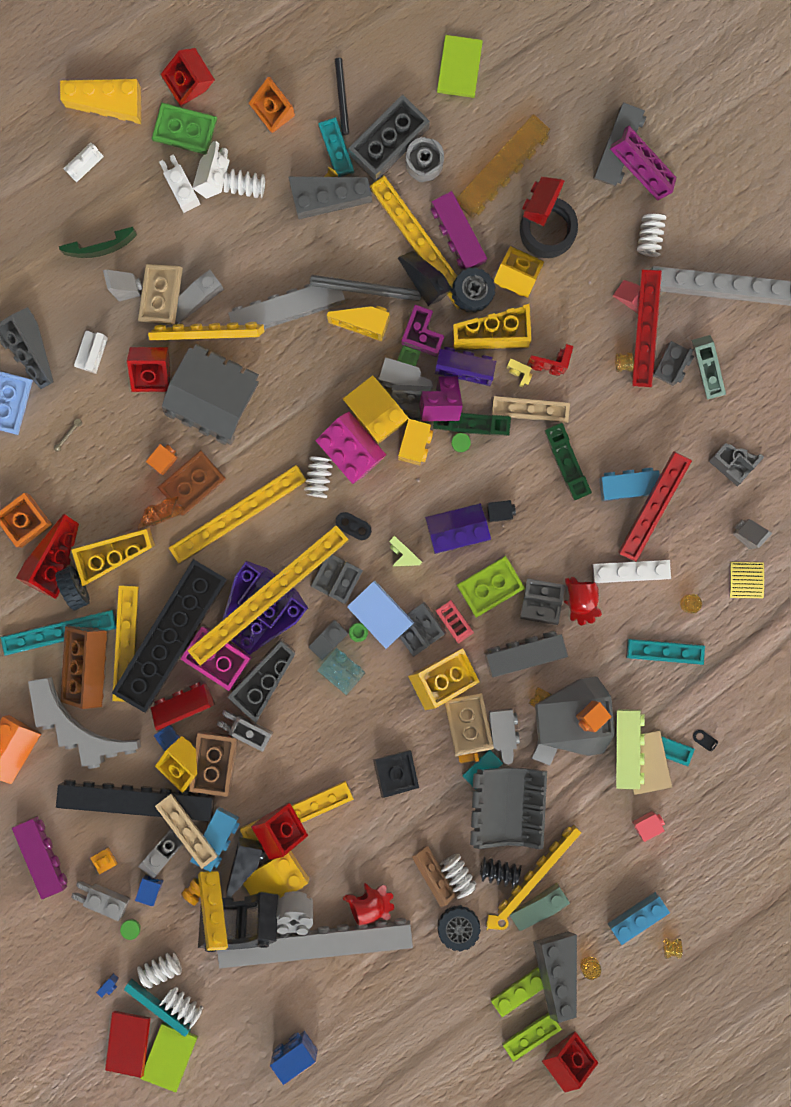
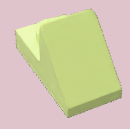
(407, 557)

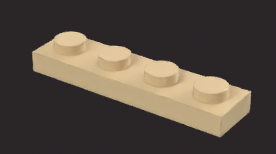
(531, 409)
(186, 831)

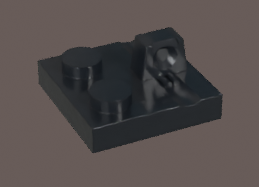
(396, 773)

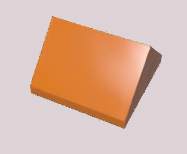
(271, 106)

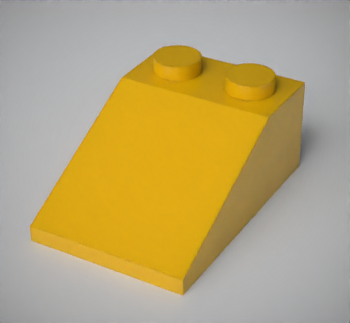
(365, 320)
(375, 409)
(444, 679)
(277, 876)

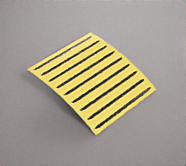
(747, 580)

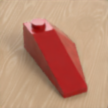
(50, 557)

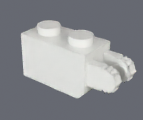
(211, 171)
(180, 185)

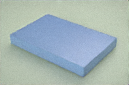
(13, 401)
(380, 614)

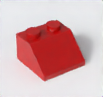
(187, 76)
(543, 199)
(149, 369)
(279, 831)
(570, 1062)

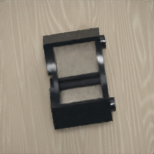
(247, 922)

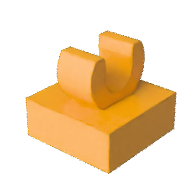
(103, 860)

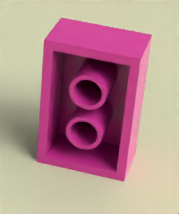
(350, 447)
(224, 666)

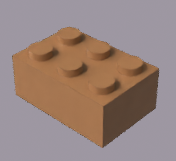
(214, 763)

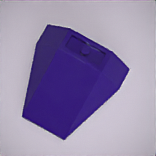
(274, 620)

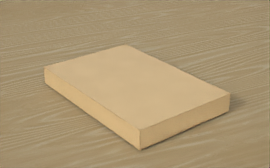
(160, 294)
(469, 724)
(655, 766)

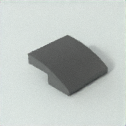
(408, 399)
(336, 578)
(542, 601)
(423, 631)

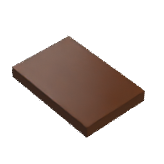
(192, 482)

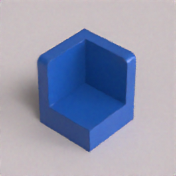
(148, 890)

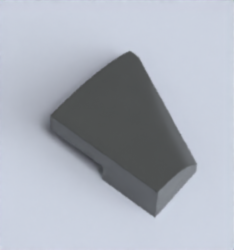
(735, 463)

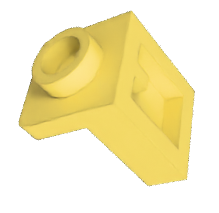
(517, 369)

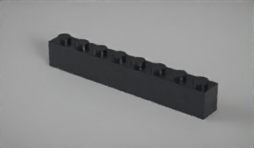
(130, 800)

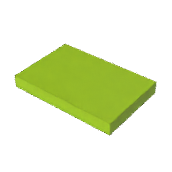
(459, 66)
(490, 586)
(168, 1058)

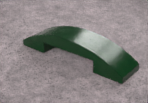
(123, 237)
(477, 424)
(567, 462)

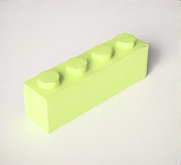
(629, 749)

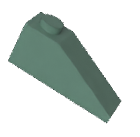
(708, 366)
(540, 907)

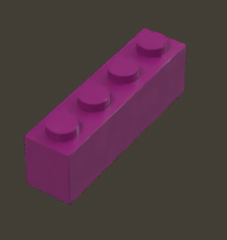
(458, 231)
(40, 857)

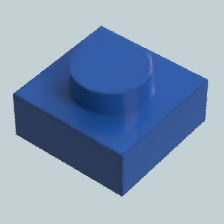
(166, 737)
(109, 986)

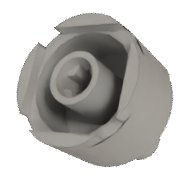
(427, 149)
(294, 913)

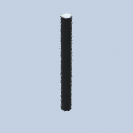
(341, 96)

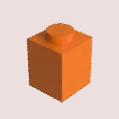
(162, 458)
(593, 716)

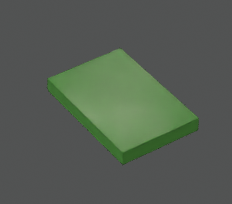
(184, 128)

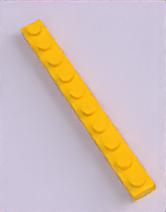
(267, 595)

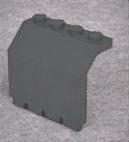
(209, 393)
(508, 808)

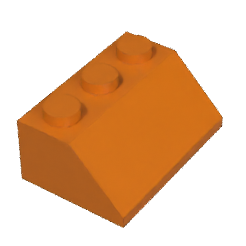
(15, 746)

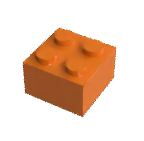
(23, 520)

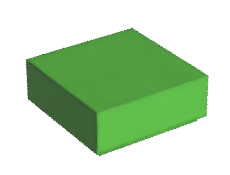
(409, 355)

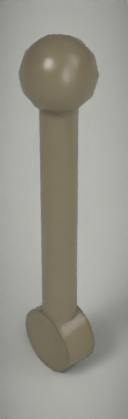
(77, 422)

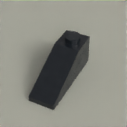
(426, 278)
(244, 863)

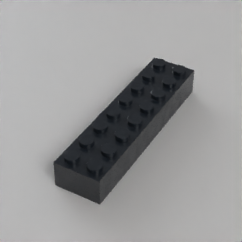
(169, 636)

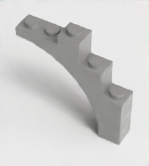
(92, 747)

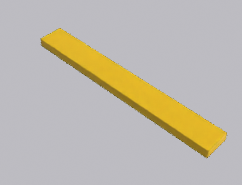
(412, 229)
(237, 514)

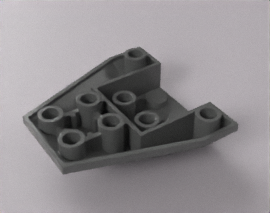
(558, 721)

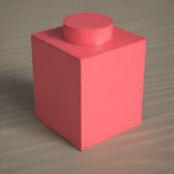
(649, 826)

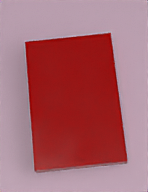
(127, 1044)

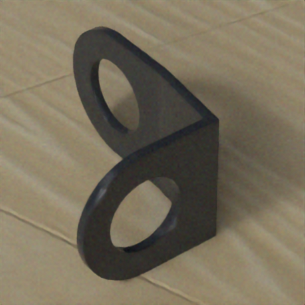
(707, 741)

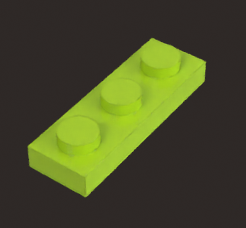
(518, 992)
(531, 1037)

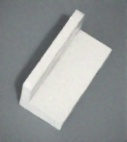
(91, 351)

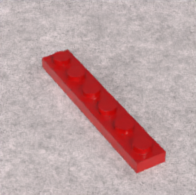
(647, 328)
(655, 506)

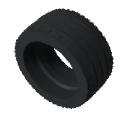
(550, 251)

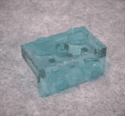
(341, 671)

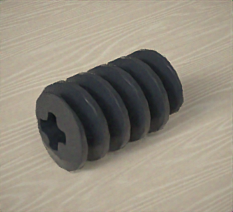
(499, 872)

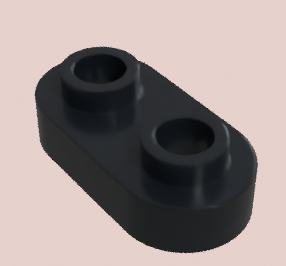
(354, 525)

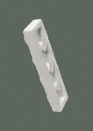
(631, 571)

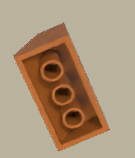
(83, 667)

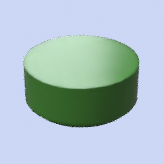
(461, 442)
(358, 632)
(130, 929)

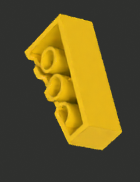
(105, 97)
(495, 331)
(105, 555)

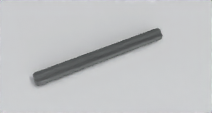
(365, 288)

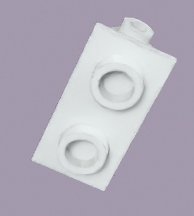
(83, 162)

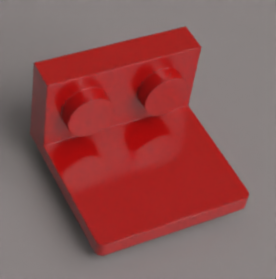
(554, 367)

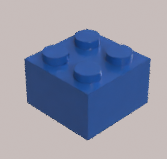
(293, 1057)

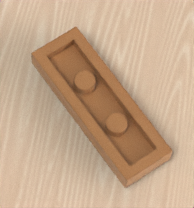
(433, 876)

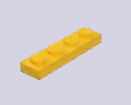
(212, 910)

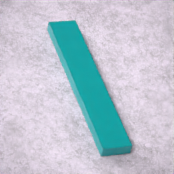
(54, 633)

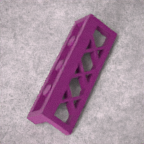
(643, 165)

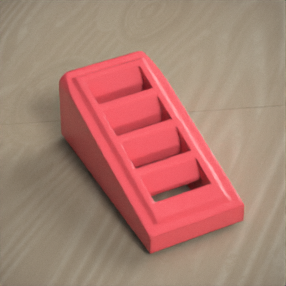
(459, 638)

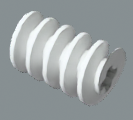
(244, 183)
(649, 234)
(318, 477)
(458, 875)
(160, 971)
(182, 1006)

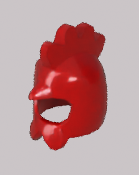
(583, 601)
(371, 905)

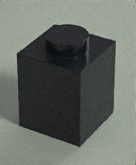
(501, 511)

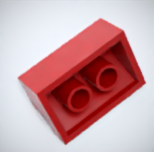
(181, 705)

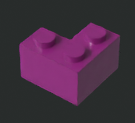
(418, 335)
(444, 403)

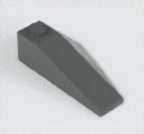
(23, 338)

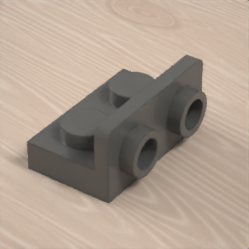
(673, 363)

